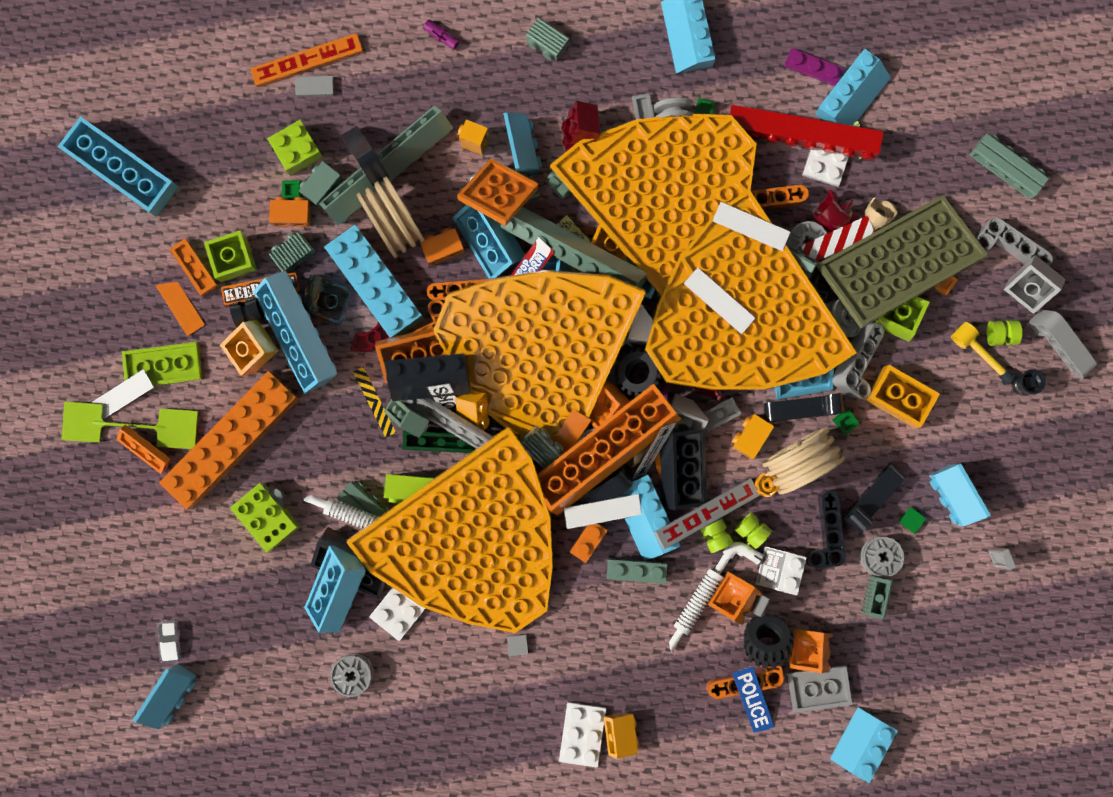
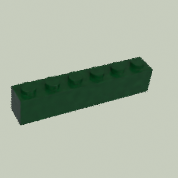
(440, 441)

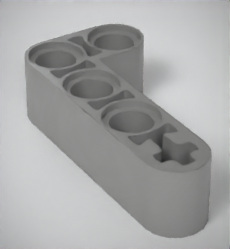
(1017, 241)
(1063, 341)
(850, 372)

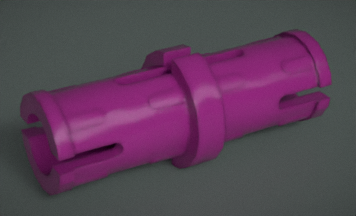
(441, 34)

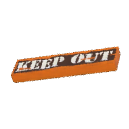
(244, 290)

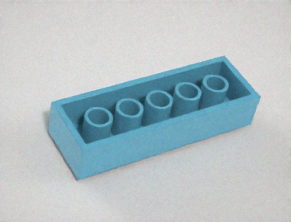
(118, 166)
(374, 282)
(295, 331)

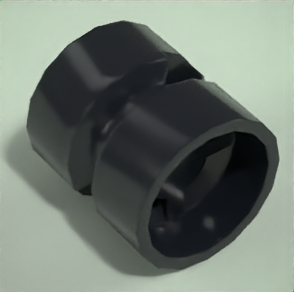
(246, 311)
(1028, 382)

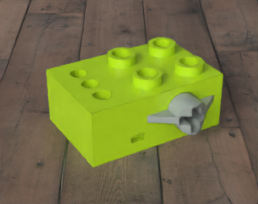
(265, 516)

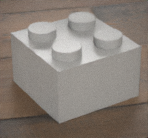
(1034, 284)

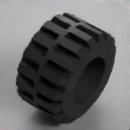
(626, 370)
(768, 654)

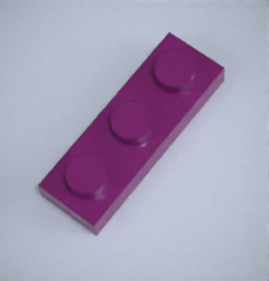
(813, 67)

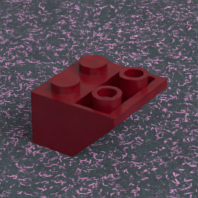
(580, 124)

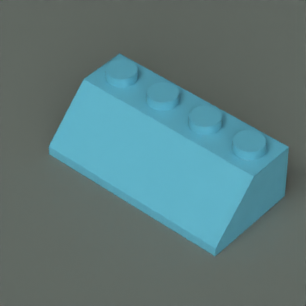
(688, 34)
(854, 90)
(492, 245)
(652, 518)
(334, 590)

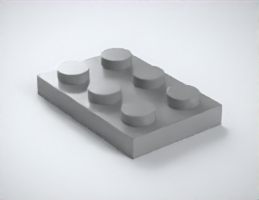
(819, 690)

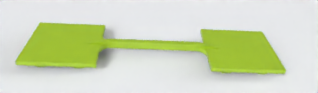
(173, 428)

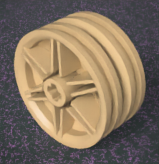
(390, 217)
(803, 461)

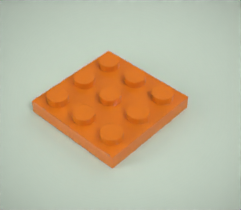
(498, 191)

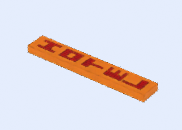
(306, 60)

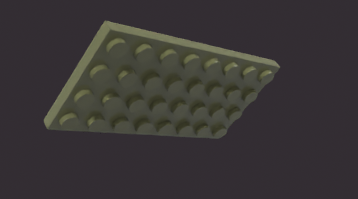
(901, 261)

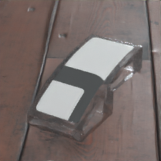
(168, 640)

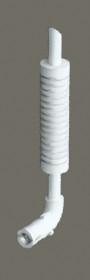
(342, 511)
(707, 587)

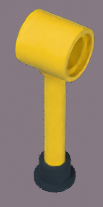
(966, 336)

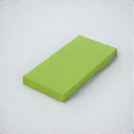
(165, 363)

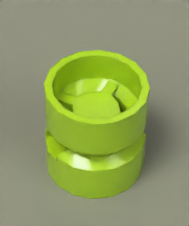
(1001, 333)
(751, 528)
(716, 536)

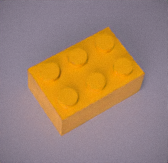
(902, 396)

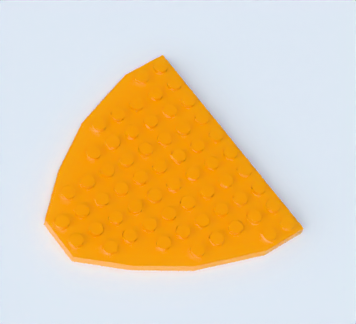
(659, 183)
(539, 342)
(785, 343)
(469, 540)

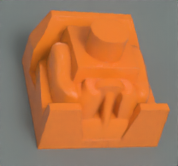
(608, 403)
(734, 598)
(811, 651)

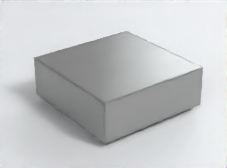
(517, 645)

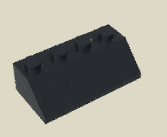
(411, 377)
(683, 469)
(369, 584)

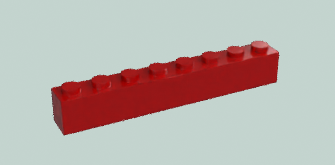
(808, 132)

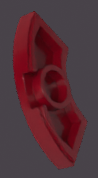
(366, 341)

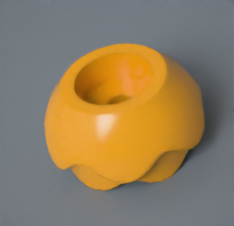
(762, 489)

